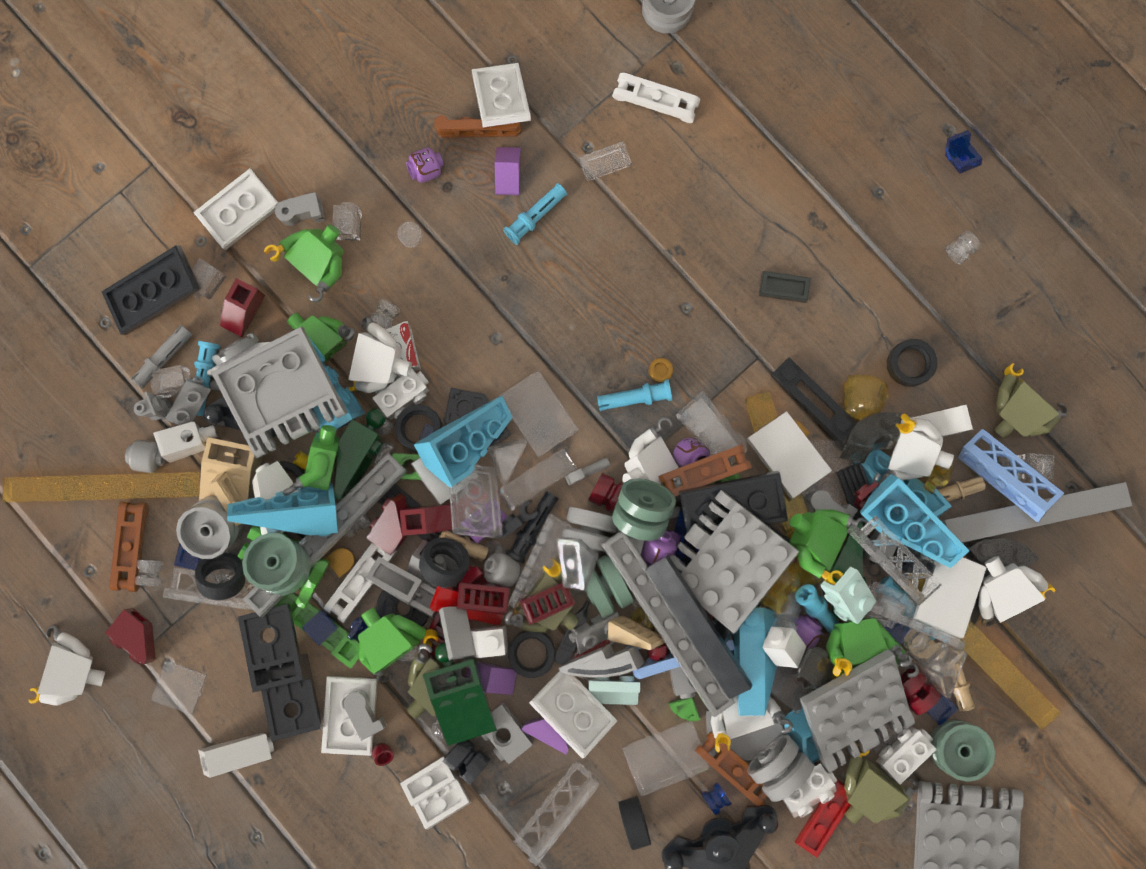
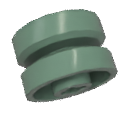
(643, 509)
(276, 564)
(607, 585)
(962, 750)

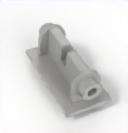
(188, 402)
(152, 407)
(587, 637)

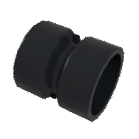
(466, 760)

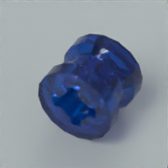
(716, 798)

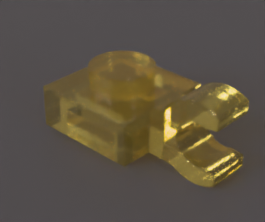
(939, 477)

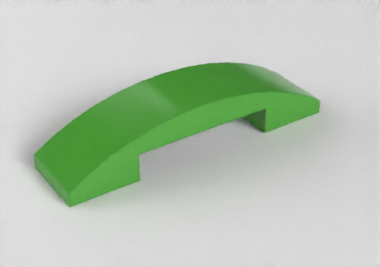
(338, 643)

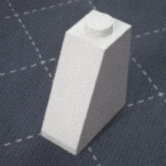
(949, 421)
(267, 482)
(490, 641)
(235, 754)

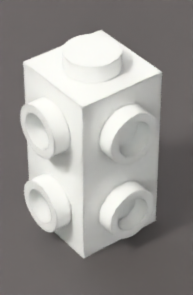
(402, 393)
(906, 753)
(816, 789)

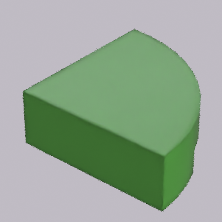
(685, 709)

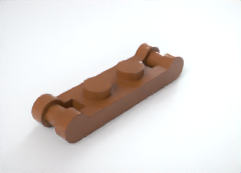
(471, 127)
(706, 470)
(127, 545)
(732, 768)

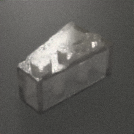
(709, 426)

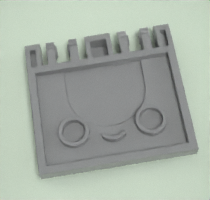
(276, 388)
(734, 563)
(856, 706)
(966, 832)

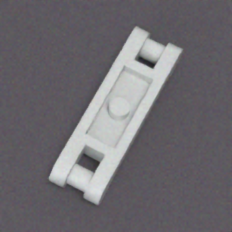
(656, 97)
(355, 584)

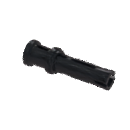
(526, 538)

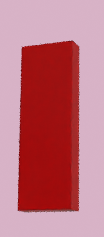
(448, 598)
(823, 822)

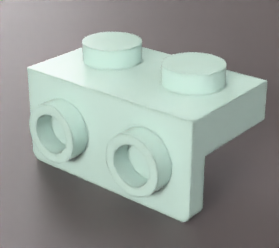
(849, 596)
(615, 690)

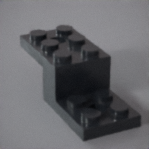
(280, 672)

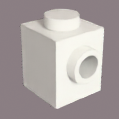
(784, 647)

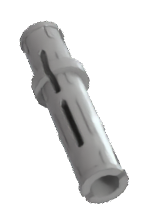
(161, 356)

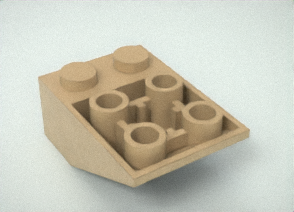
(232, 458)

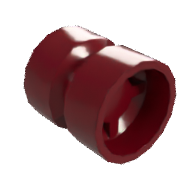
(606, 492)
(919, 694)

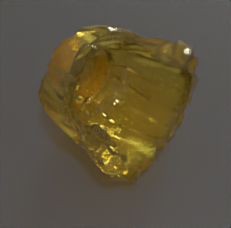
(864, 395)

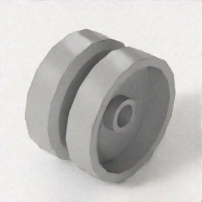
(667, 15)
(591, 527)
(205, 529)
(780, 768)

